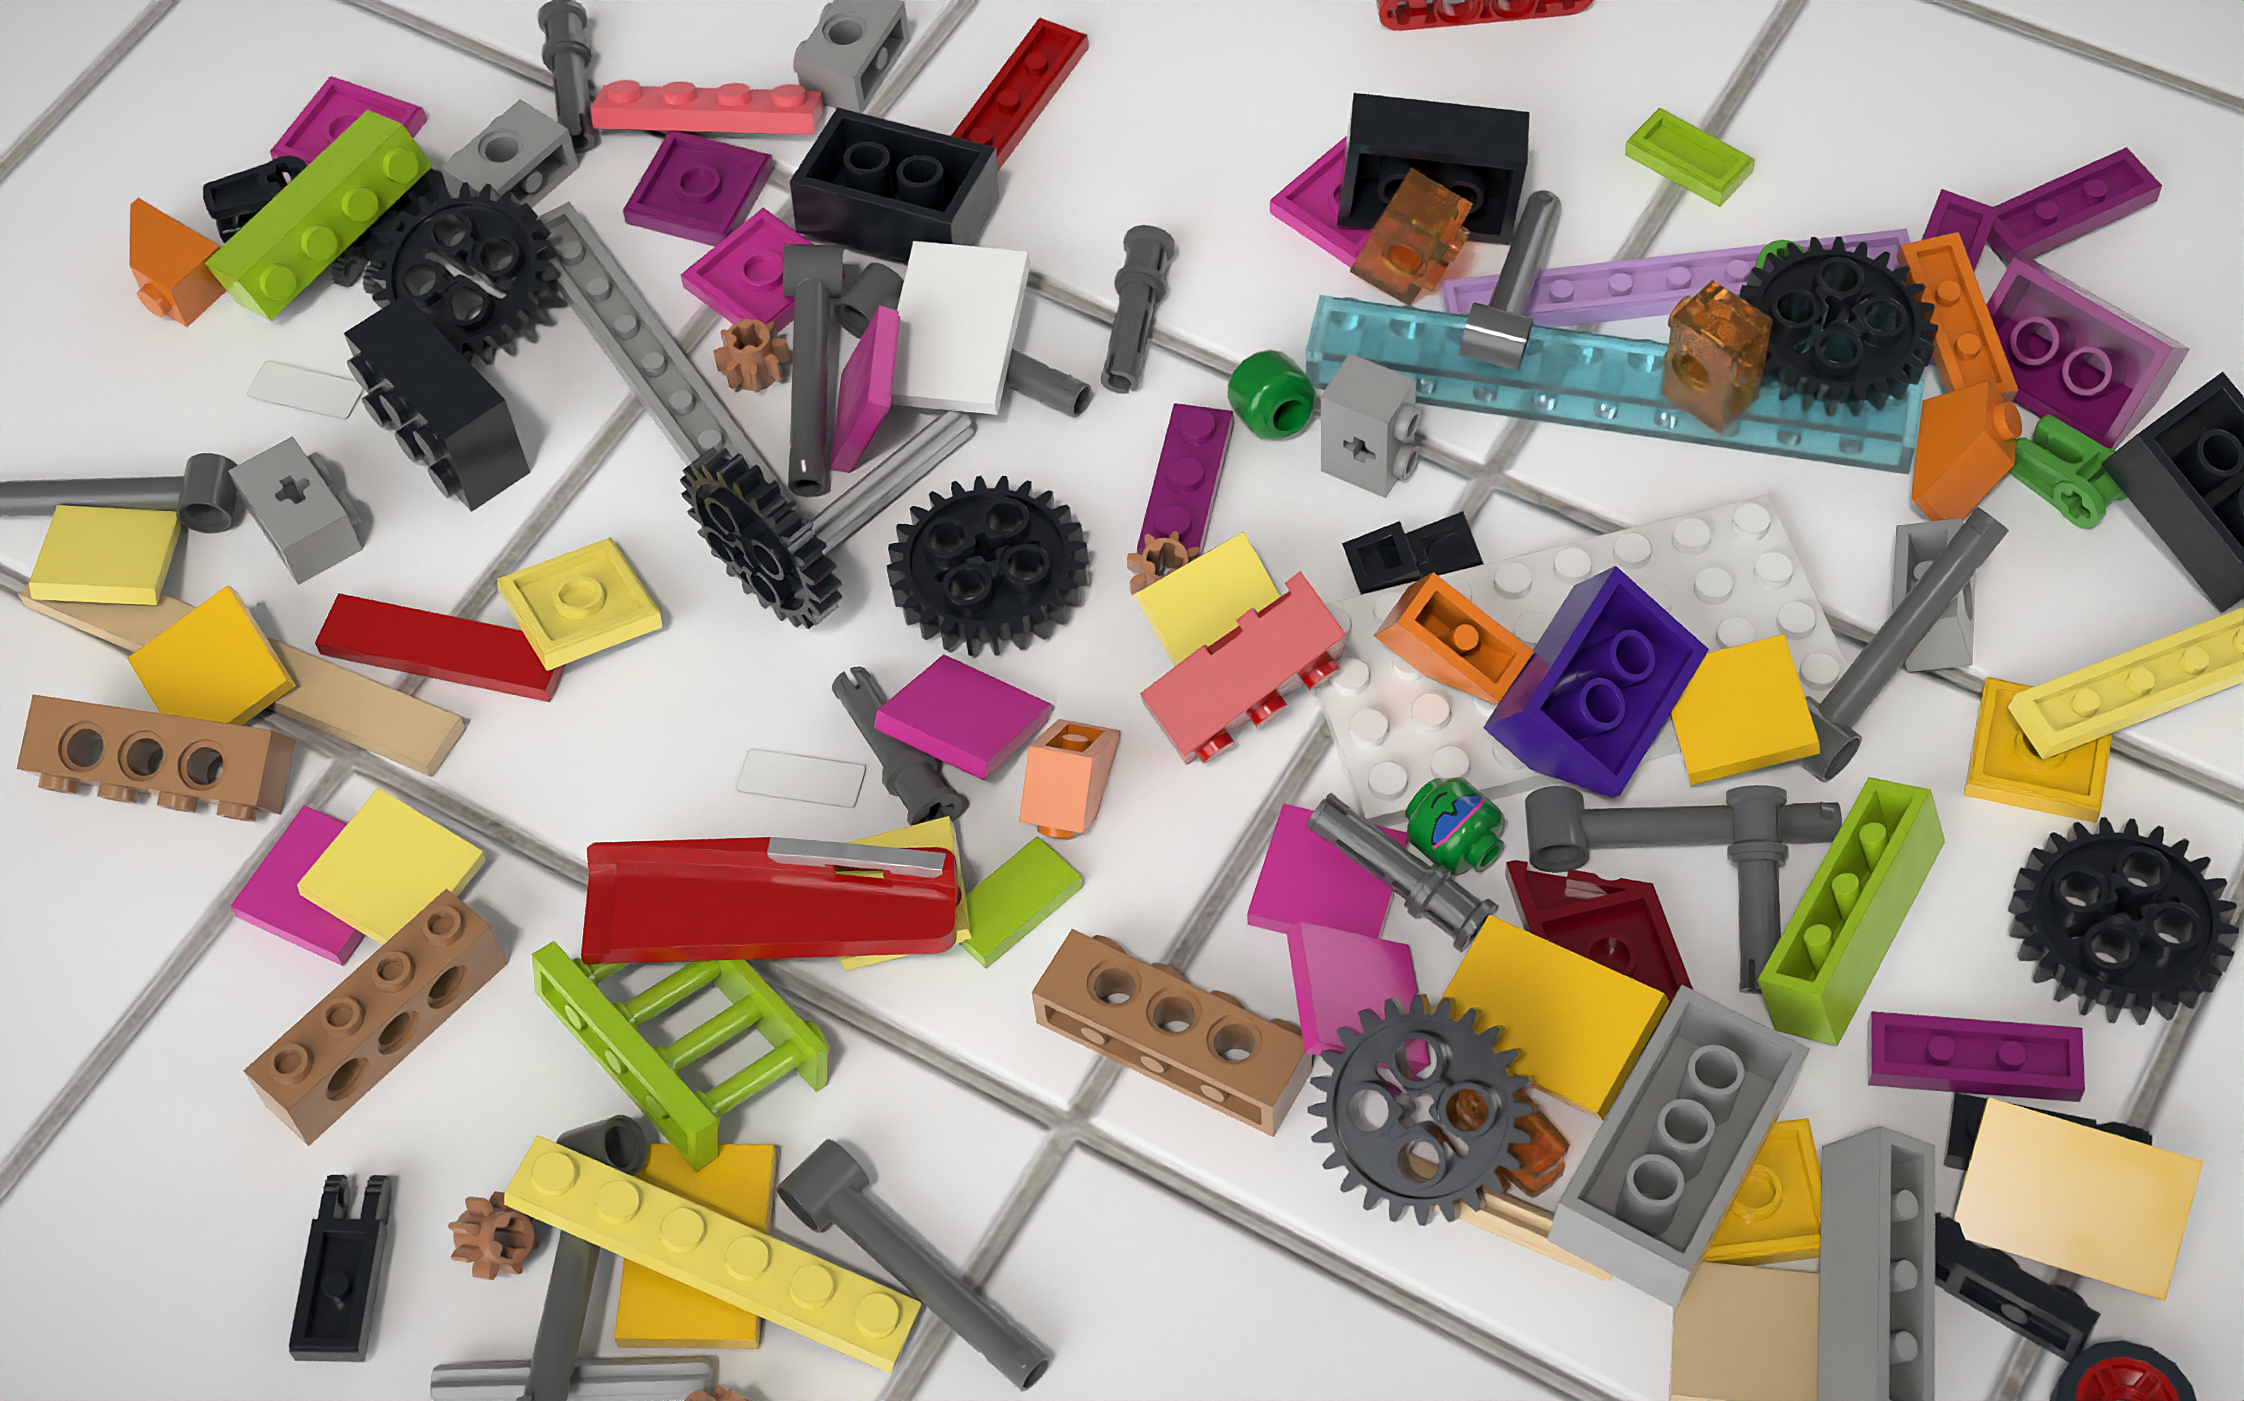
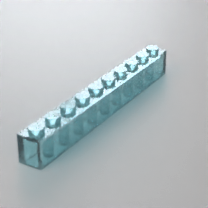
(1597, 385)

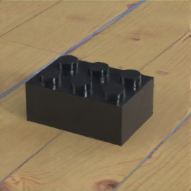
(1459, 146)
(892, 185)
(435, 404)
(2190, 485)

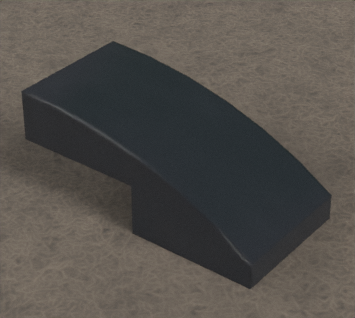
(1397, 558)

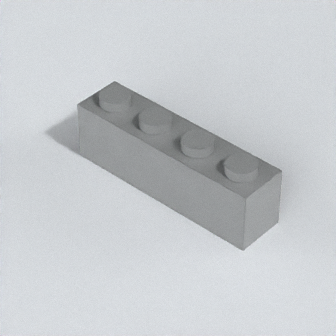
(1877, 1269)

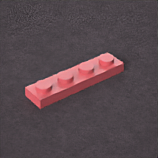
(720, 109)

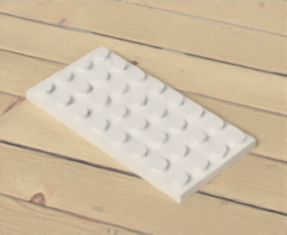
(1714, 570)

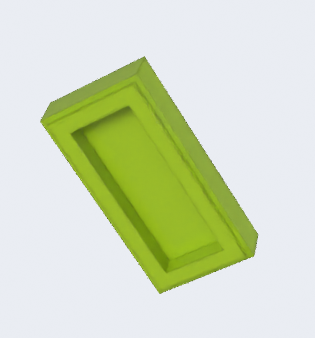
(1689, 157)
(1017, 899)

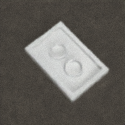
(957, 326)

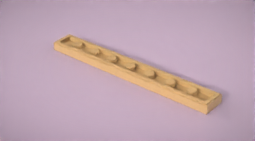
(323, 694)

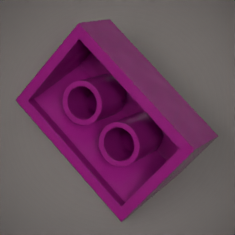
(2079, 353)

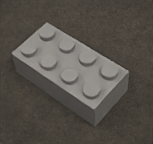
(1677, 1146)

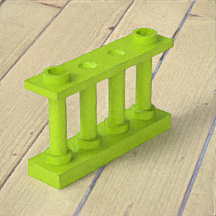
(651, 1074)

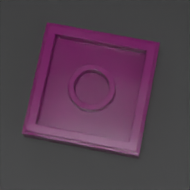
(698, 188)

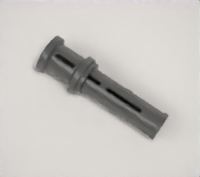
(567, 57)
(1139, 288)
(905, 769)
(1757, 857)
(1425, 888)

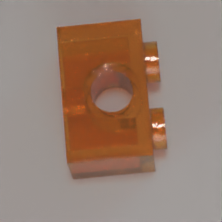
(1412, 239)
(1715, 355)

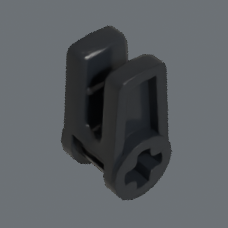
(243, 194)

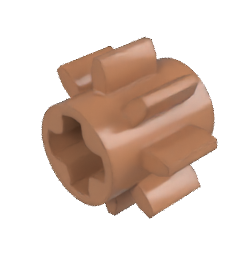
(751, 355)
(1155, 556)
(475, 1241)

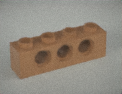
(64, 730)
(376, 1017)
(1189, 1061)

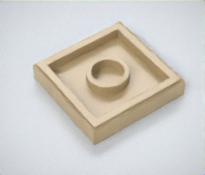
(1746, 1336)

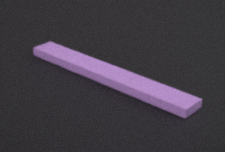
(1640, 285)

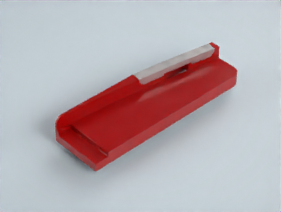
(765, 900)

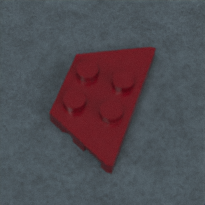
(1603, 921)

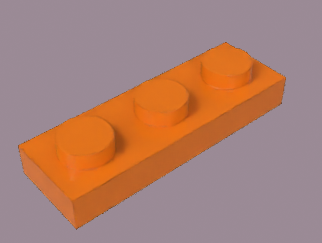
(1966, 338)

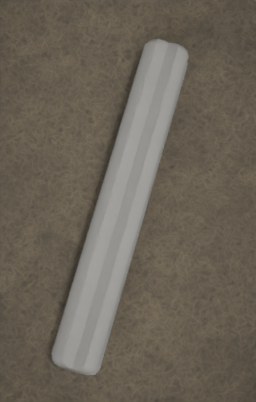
(891, 477)
(591, 1380)

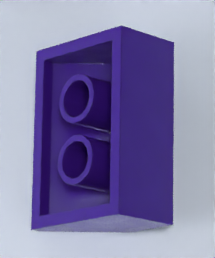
(1597, 685)

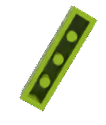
(319, 214)
(1852, 911)

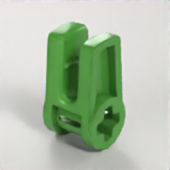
(2067, 471)

